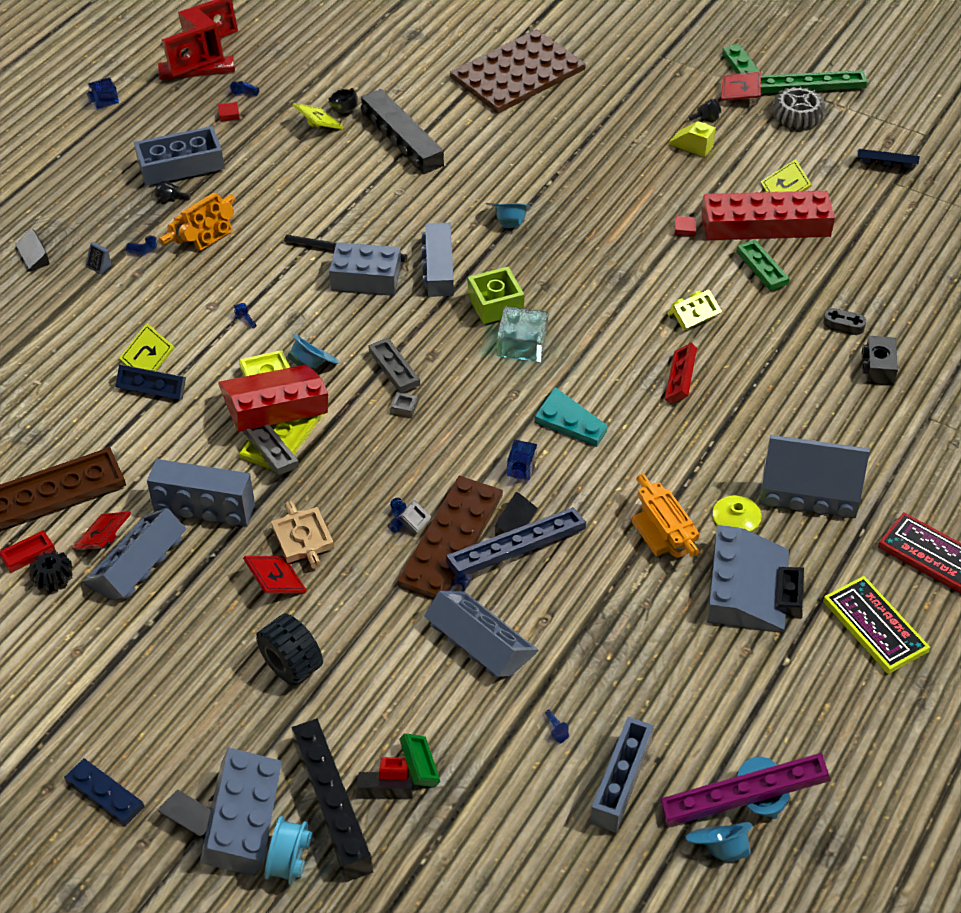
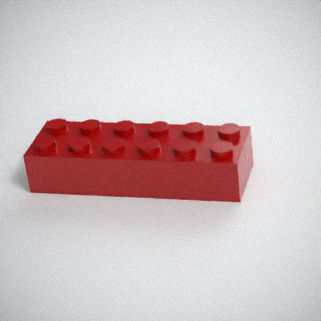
(767, 215)

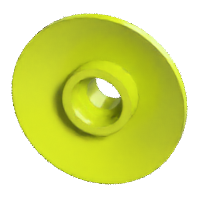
(737, 512)

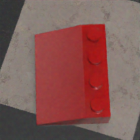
(274, 397)

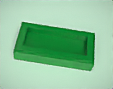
(419, 760)

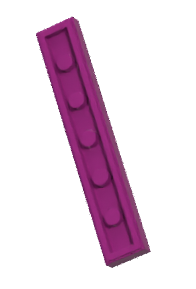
(745, 789)

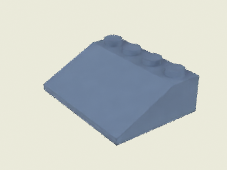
(813, 476)
(745, 580)

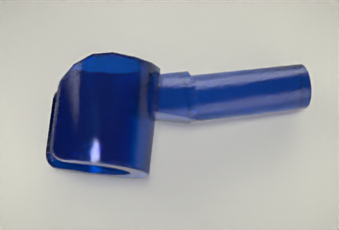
(241, 310)
(463, 581)
(560, 732)

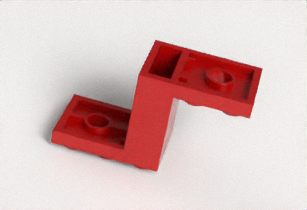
(200, 36)

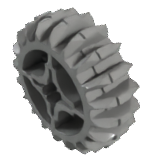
(798, 108)

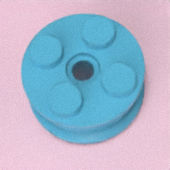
(287, 850)

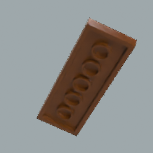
(59, 487)
(454, 527)

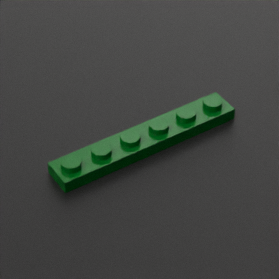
(814, 81)

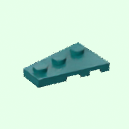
(570, 418)

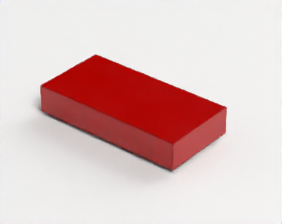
(24, 552)

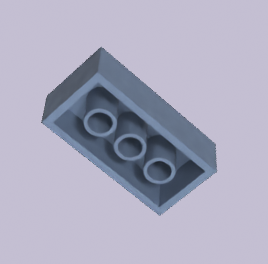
(179, 155)
(201, 492)
(241, 812)

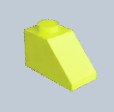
(695, 138)

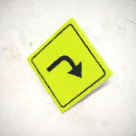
(317, 116)
(787, 179)
(147, 350)

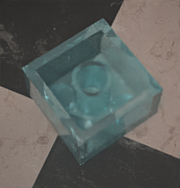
(522, 333)

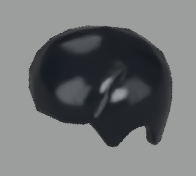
(343, 101)

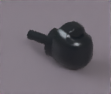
(709, 110)
(167, 190)

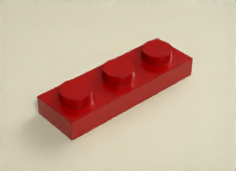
(681, 373)

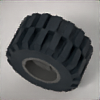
(289, 649)

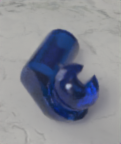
(243, 87)
(149, 245)
(398, 507)

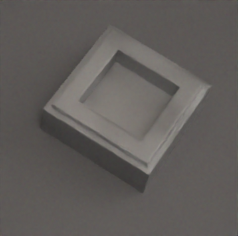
(404, 405)
(414, 517)

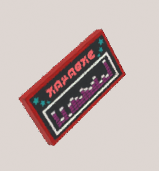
(925, 550)

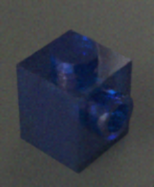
(102, 93)
(522, 460)

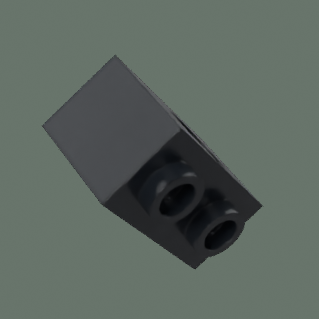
(880, 360)

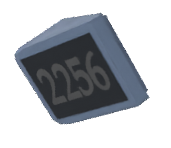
(98, 258)

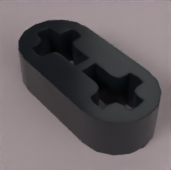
(844, 321)

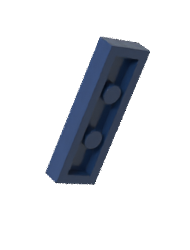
(887, 158)
(150, 381)
(104, 792)

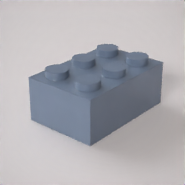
(365, 268)

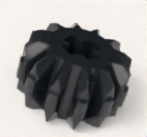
(51, 570)

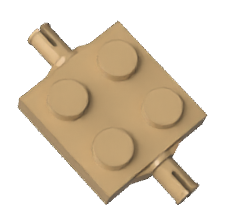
(302, 534)

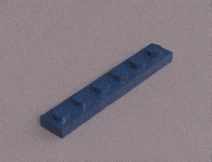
(515, 542)

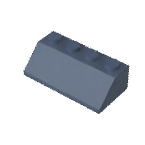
(136, 555)
(479, 633)

